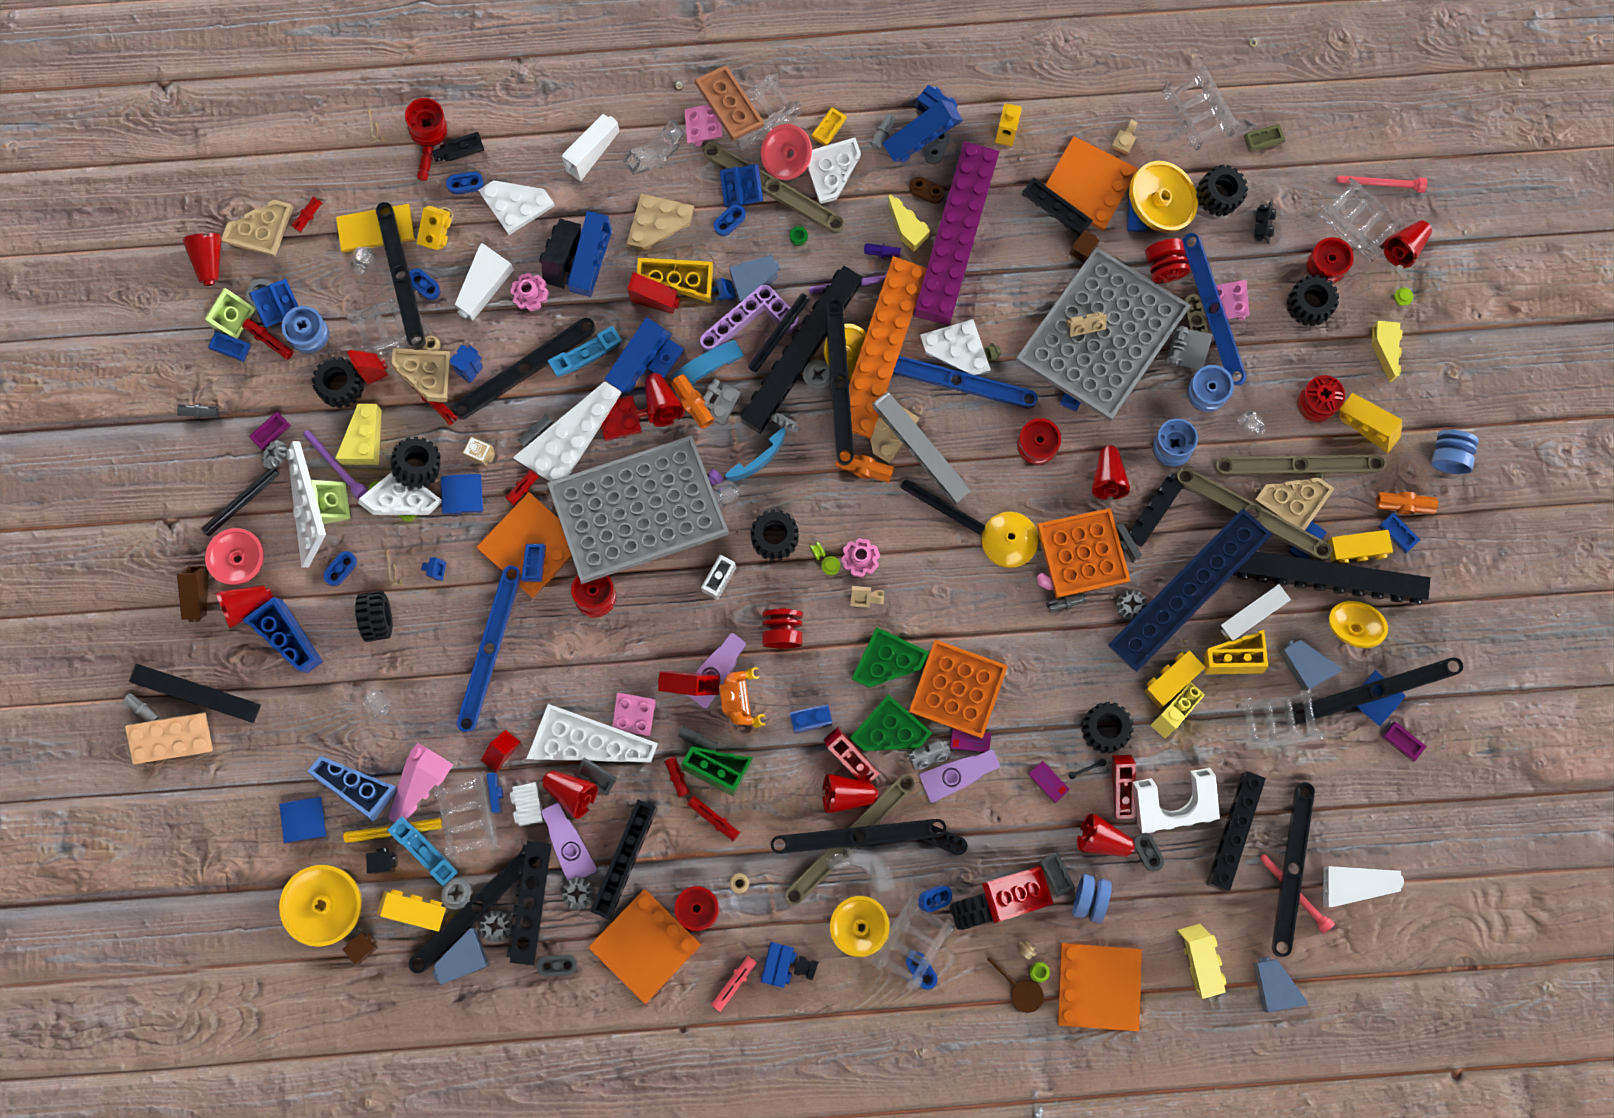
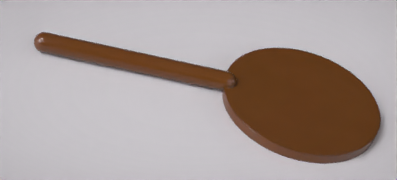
(1026, 994)

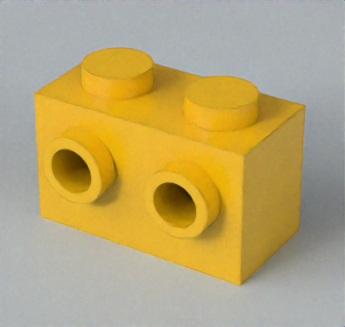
(433, 228)

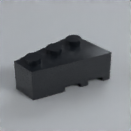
(559, 252)

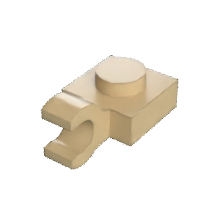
(1125, 139)
(863, 596)

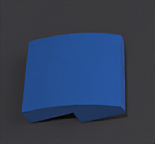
(741, 185)
(273, 302)
(461, 494)
(1382, 708)
(302, 820)

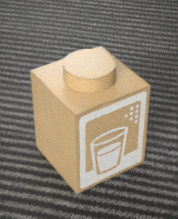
(479, 451)

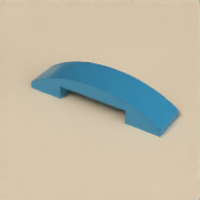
(586, 353)
(710, 361)
(739, 472)
(422, 850)

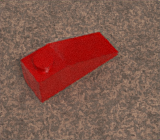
(368, 365)
(850, 756)
(1122, 777)

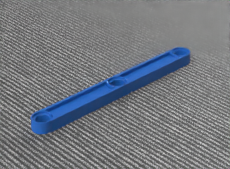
(1209, 295)
(969, 383)
(485, 662)

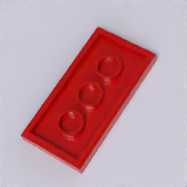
(1017, 894)

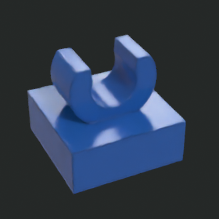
(725, 289)
(435, 568)

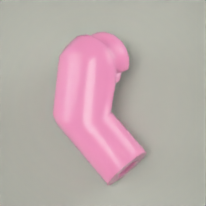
(1044, 581)

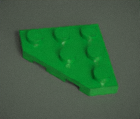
(888, 659)
(890, 729)

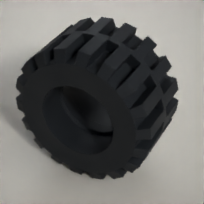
(1231, 181)
(1319, 288)
(327, 372)
(415, 449)
(769, 520)
(373, 616)
(1118, 715)
(971, 912)

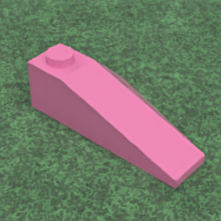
(420, 774)

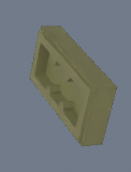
(1264, 138)

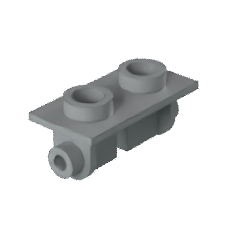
(938, 753)

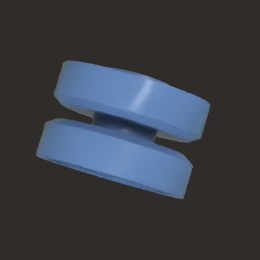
(305, 329)
(1210, 388)
(1092, 898)

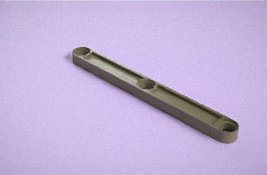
(785, 194)
(1312, 465)
(1235, 503)
(871, 817)

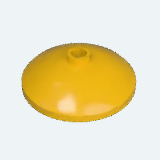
(854, 340)
(1003, 550)
(1358, 624)
(850, 916)

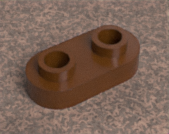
(925, 191)

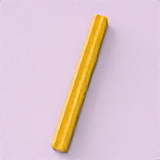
(381, 832)

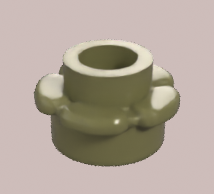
(992, 352)

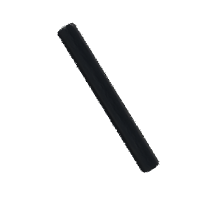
(779, 332)
(240, 501)
(942, 506)

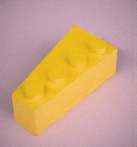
(685, 276)

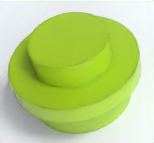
(1403, 296)
(830, 565)
(1039, 972)

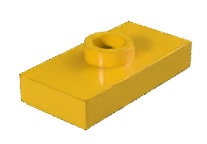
(829, 126)

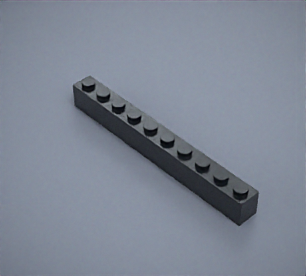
(799, 352)
(1336, 577)

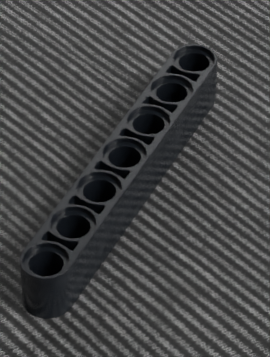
(194, 693)

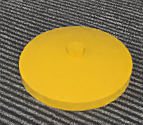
(1163, 196)
(320, 905)

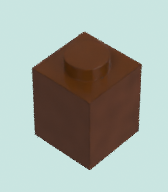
(1084, 246)
(360, 948)

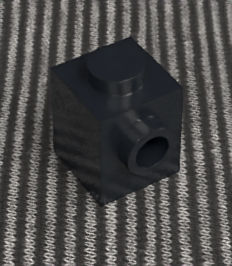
(381, 861)

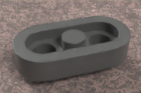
(938, 146)
(1148, 852)
(557, 965)

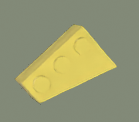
(362, 437)
(1203, 961)

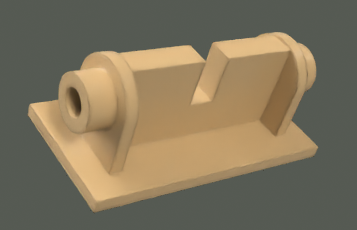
(1092, 323)

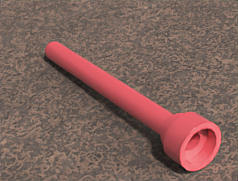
(1418, 184)
(1324, 923)

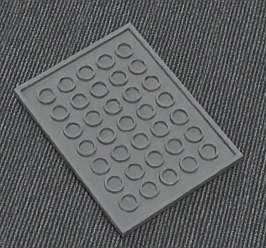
(1107, 363)
(637, 509)

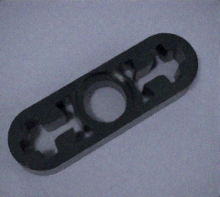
(951, 849)

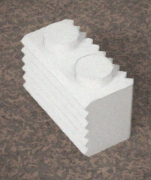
(718, 577)
(527, 804)

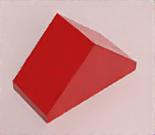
(500, 750)

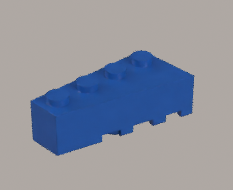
(922, 131)
(589, 254)
(637, 355)
(283, 633)

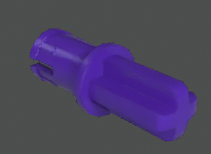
(882, 250)

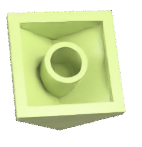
(229, 314)
(331, 500)

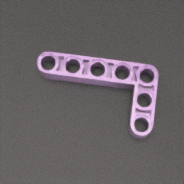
(747, 316)

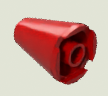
(1406, 245)
(204, 256)
(661, 401)
(1110, 475)
(241, 602)
(570, 792)
(846, 793)
(1103, 838)

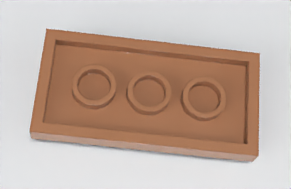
(729, 103)

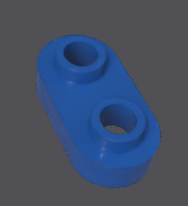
(465, 182)
(727, 219)
(425, 284)
(338, 567)
(935, 898)
(929, 971)

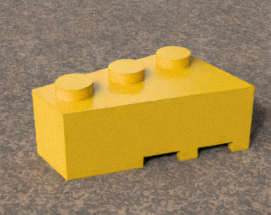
(1371, 422)
(1240, 656)
(411, 910)

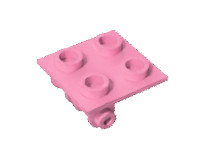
(701, 125)
(1234, 300)
(634, 714)

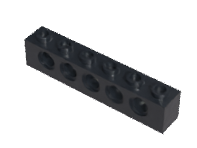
(1235, 831)
(624, 859)
(515, 953)

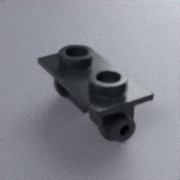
(1266, 216)

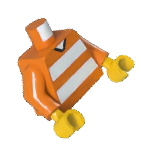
(735, 698)

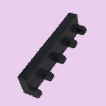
(1056, 206)
(1155, 510)

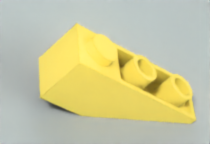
(910, 229)
(1386, 346)
(1177, 710)

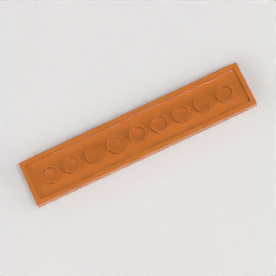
(883, 342)

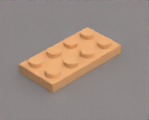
(169, 738)

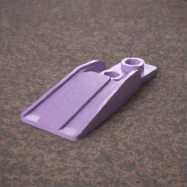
(720, 663)
(957, 775)
(568, 844)

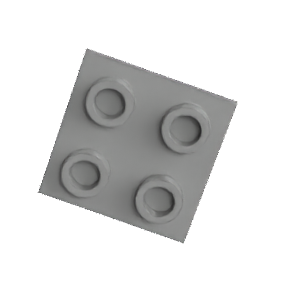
(1189, 348)

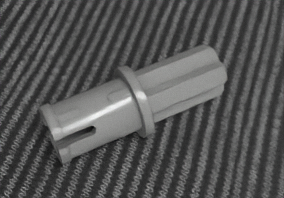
(883, 131)
(140, 709)

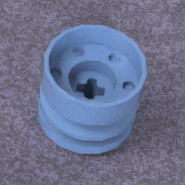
(1178, 433)
(1455, 452)

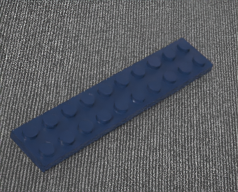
(1189, 590)

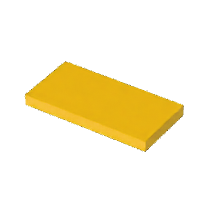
(364, 230)

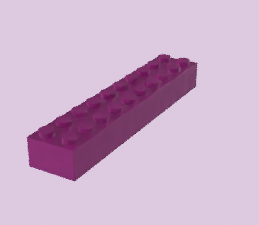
(956, 233)

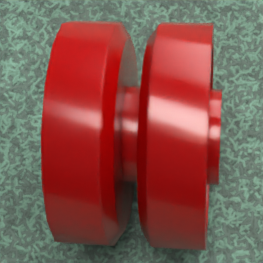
(1330, 259)
(1048, 441)
(594, 597)
(705, 917)

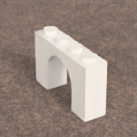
(1201, 807)

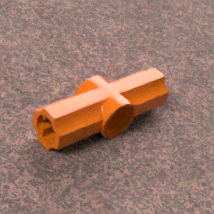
(692, 401)
(866, 467)
(1406, 503)

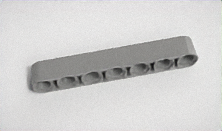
(921, 447)

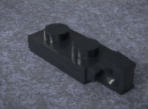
(459, 148)

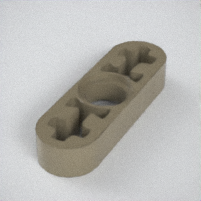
(1199, 312)

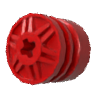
(422, 114)
(1167, 260)
(1317, 407)
(782, 625)

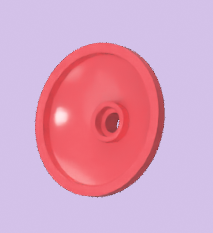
(777, 149)
(224, 551)

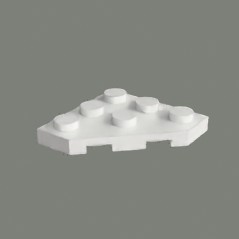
(832, 167)
(515, 204)
(957, 347)
(392, 498)

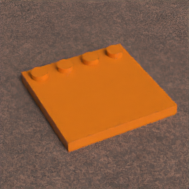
(1091, 181)
(527, 524)
(1083, 553)
(958, 689)
(644, 946)
(1099, 987)

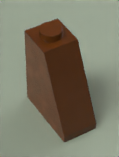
(193, 592)

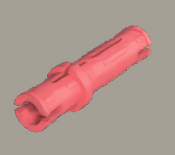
(720, 1002)

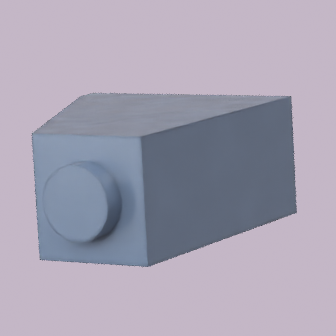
(753, 274)
(1307, 664)
(461, 959)
(1276, 987)

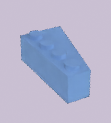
(357, 789)

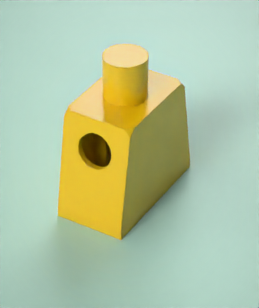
(1008, 121)

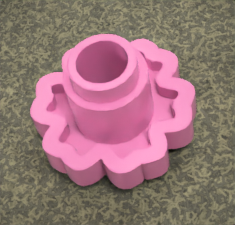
(529, 292)
(860, 557)

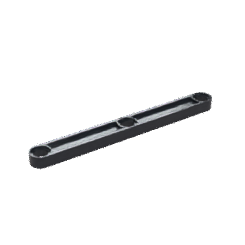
(403, 287)
(512, 376)
(839, 394)
(1390, 686)
(844, 837)
(1291, 883)
(466, 916)

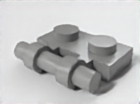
(725, 402)

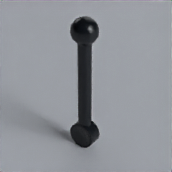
(1102, 762)

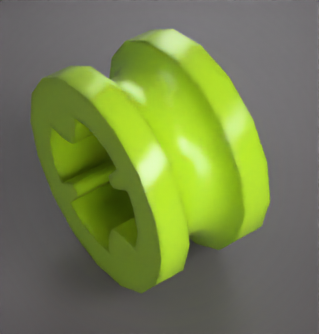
(817, 551)

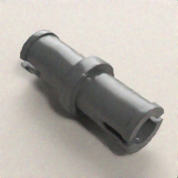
(197, 410)
(535, 430)
(1066, 602)
(697, 739)

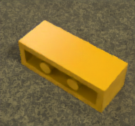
(1360, 547)
(1173, 678)

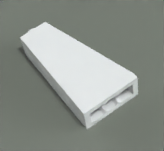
(589, 146)
(482, 282)
(1255, 613)
(1351, 885)

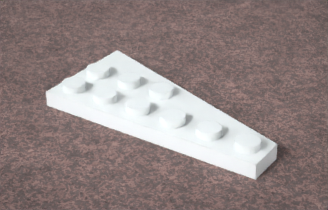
(563, 443)
(306, 511)
(573, 737)

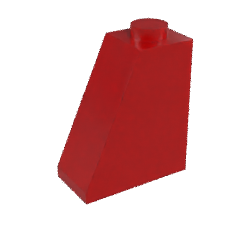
(652, 294)
(688, 683)

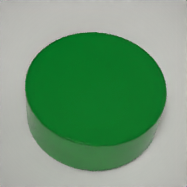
(798, 236)

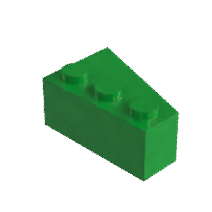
(717, 768)

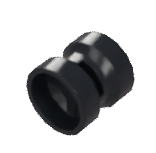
(806, 968)

